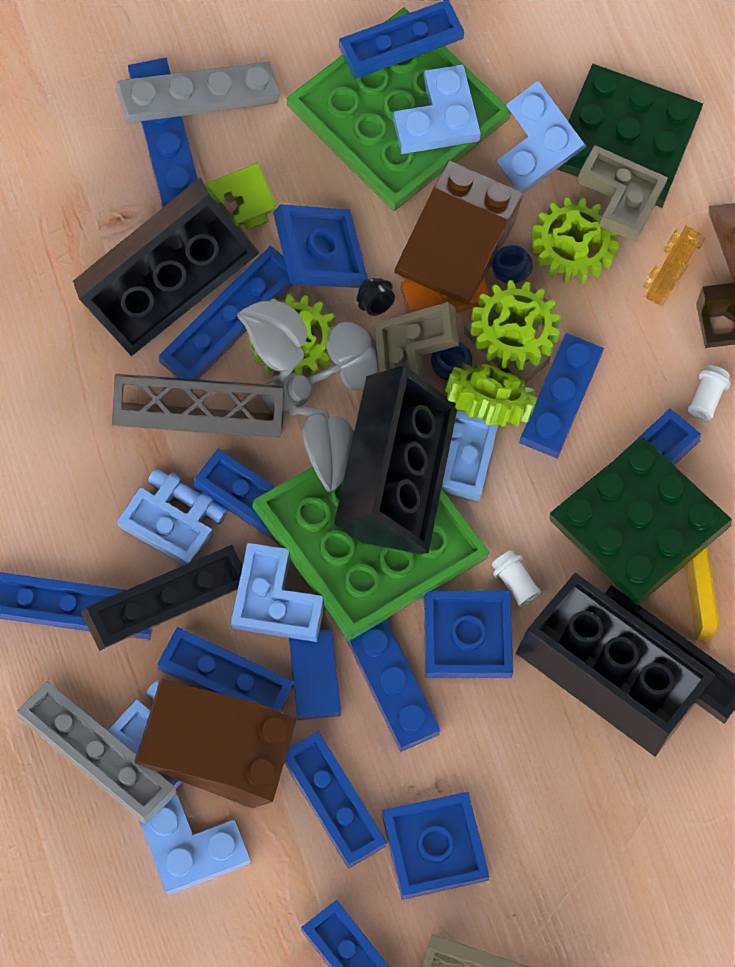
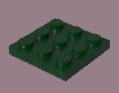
(632, 122)
(640, 520)

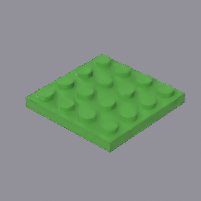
(359, 127)
(357, 579)

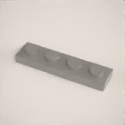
(197, 92)
(96, 752)

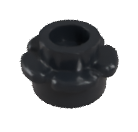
(375, 296)

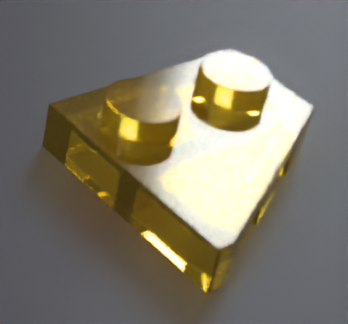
(664, 279)

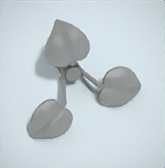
(277, 337)

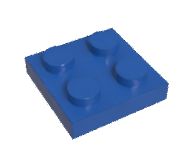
(320, 246)
(468, 634)
(435, 845)

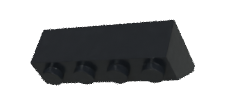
(165, 267)
(396, 462)
(614, 664)

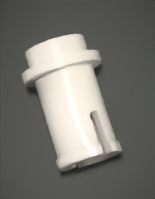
(713, 383)
(516, 578)

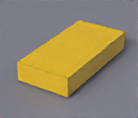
(702, 596)

